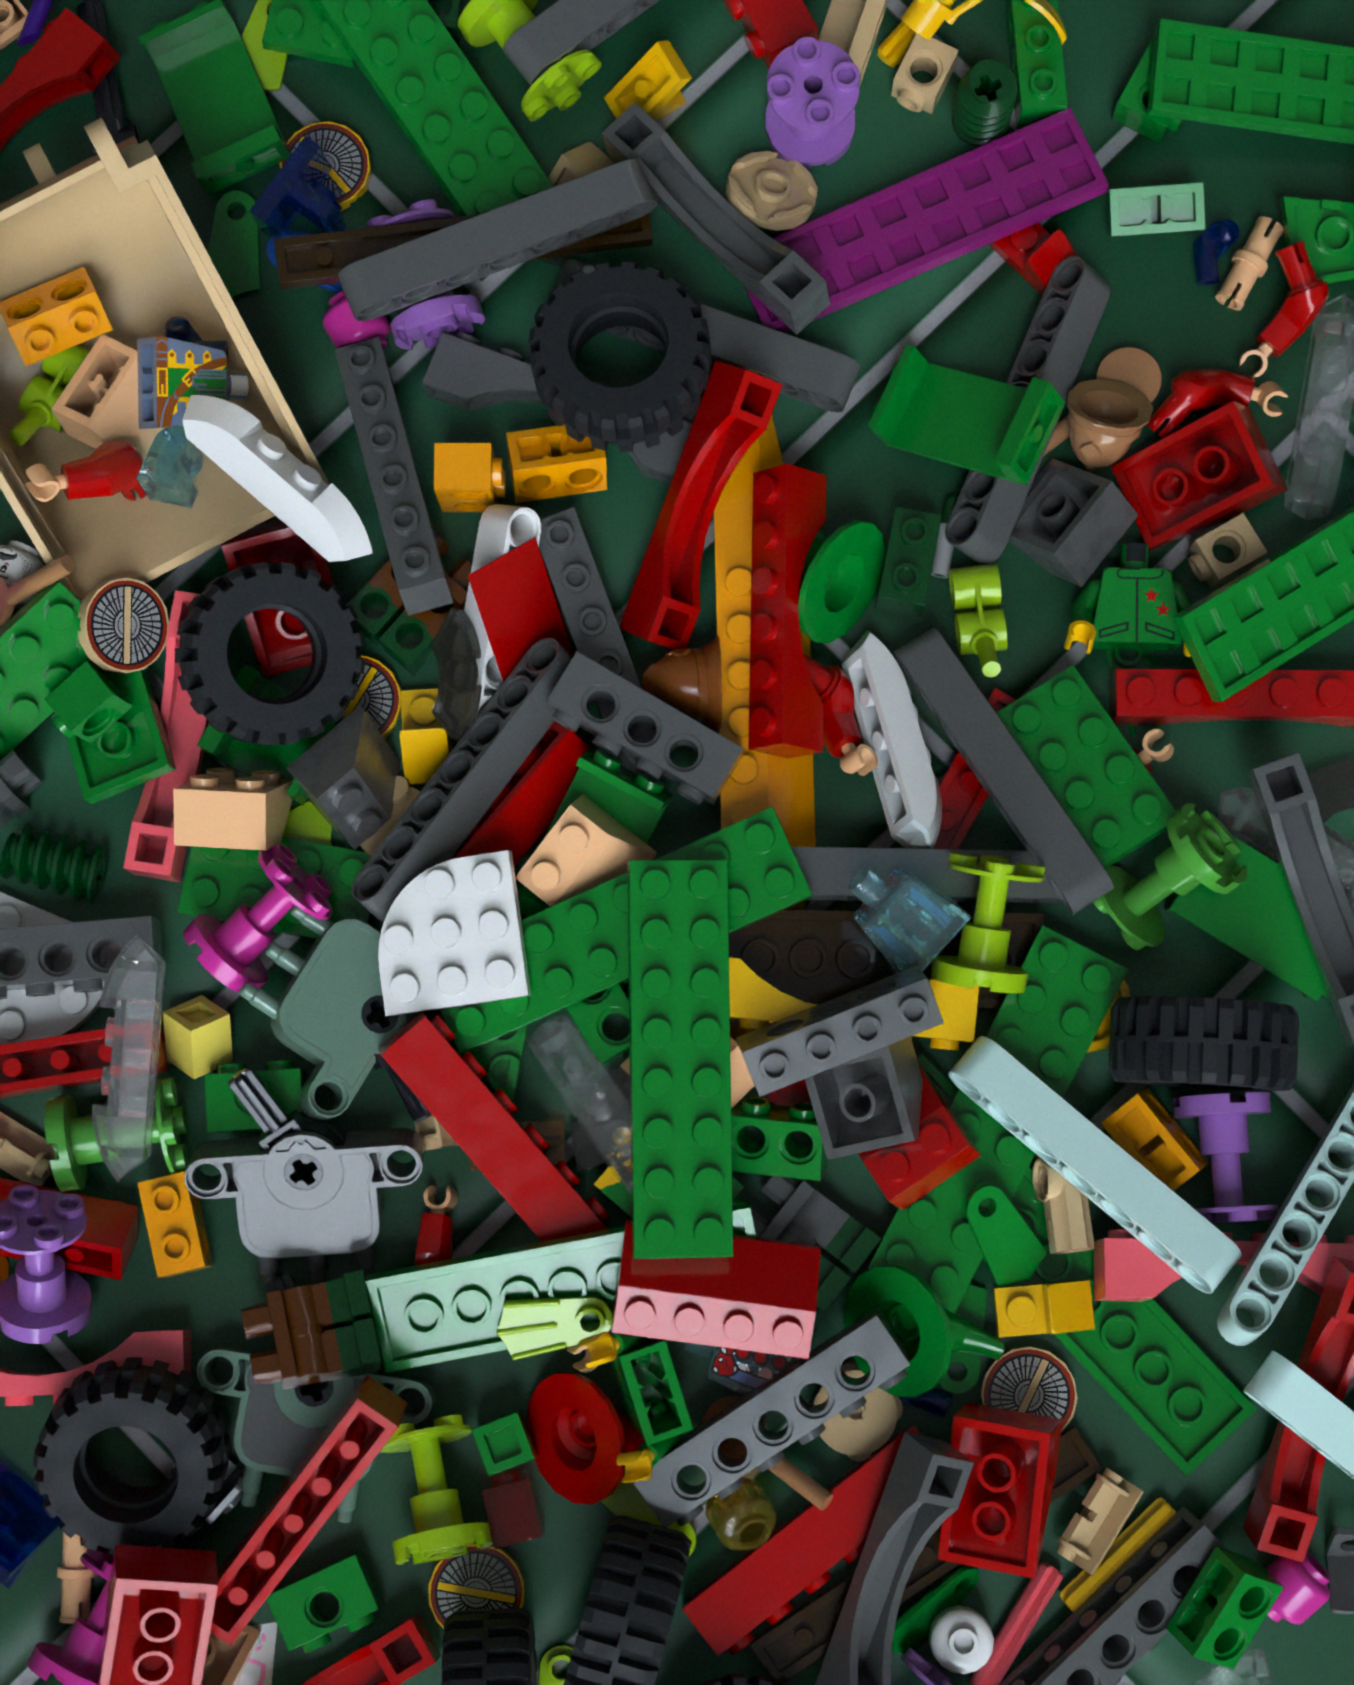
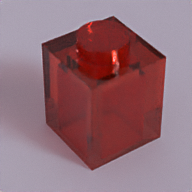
(512, 1509)

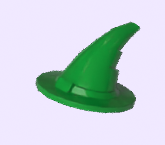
(839, 579)
(919, 1323)

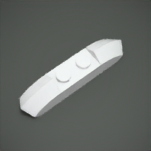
(276, 477)
(892, 730)

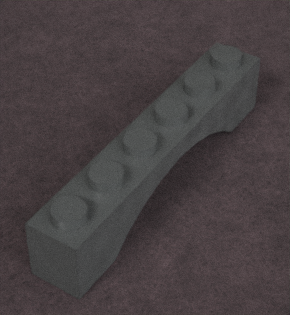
(760, 263)
(476, 377)
(1311, 876)
(917, 1499)

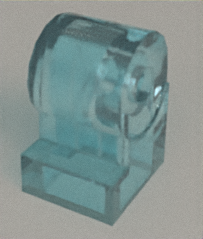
(170, 467)

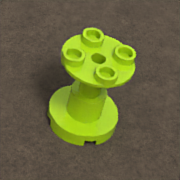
(497, 20)
(985, 941)
(436, 1509)

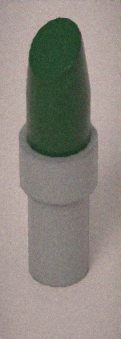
(944, 549)

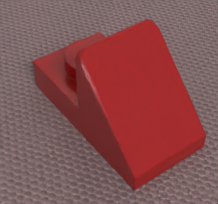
(1034, 253)

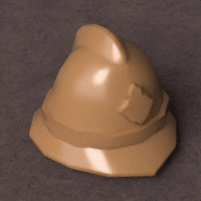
(1105, 420)

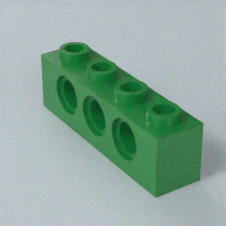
(1035, 62)

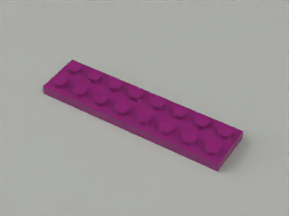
(946, 212)

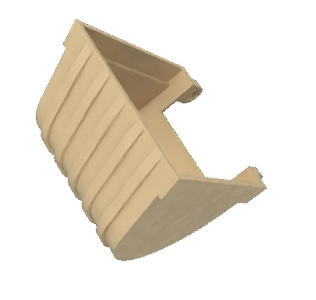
(146, 266)

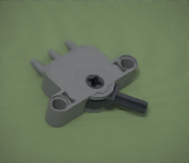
(298, 1207)

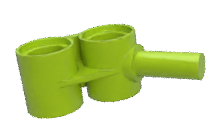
(44, 392)
(978, 622)

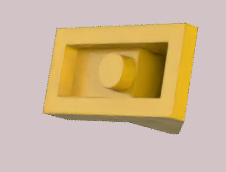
(652, 83)
(422, 736)
(1043, 1309)

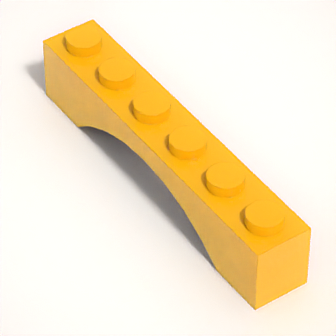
(759, 1003)

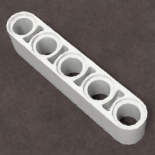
(498, 533)

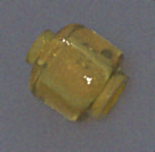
(742, 1518)

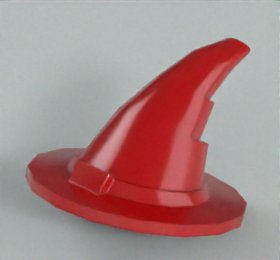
(579, 1437)

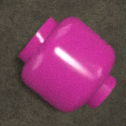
(346, 330)
(1303, 1589)

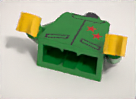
(1129, 607)
(648, 1394)

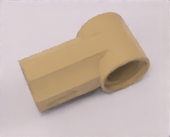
(1065, 1211)

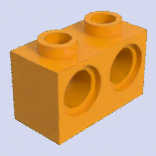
(54, 316)
(553, 465)
(467, 476)
(1155, 1139)
(174, 1226)

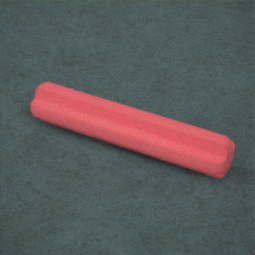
(1019, 1625)

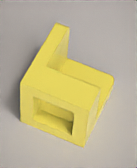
(197, 1036)

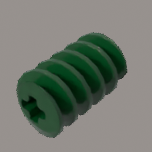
(984, 103)
(53, 864)

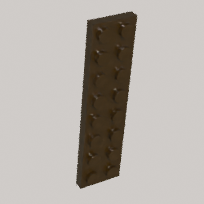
(828, 954)

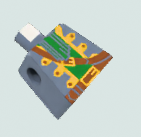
(176, 370)

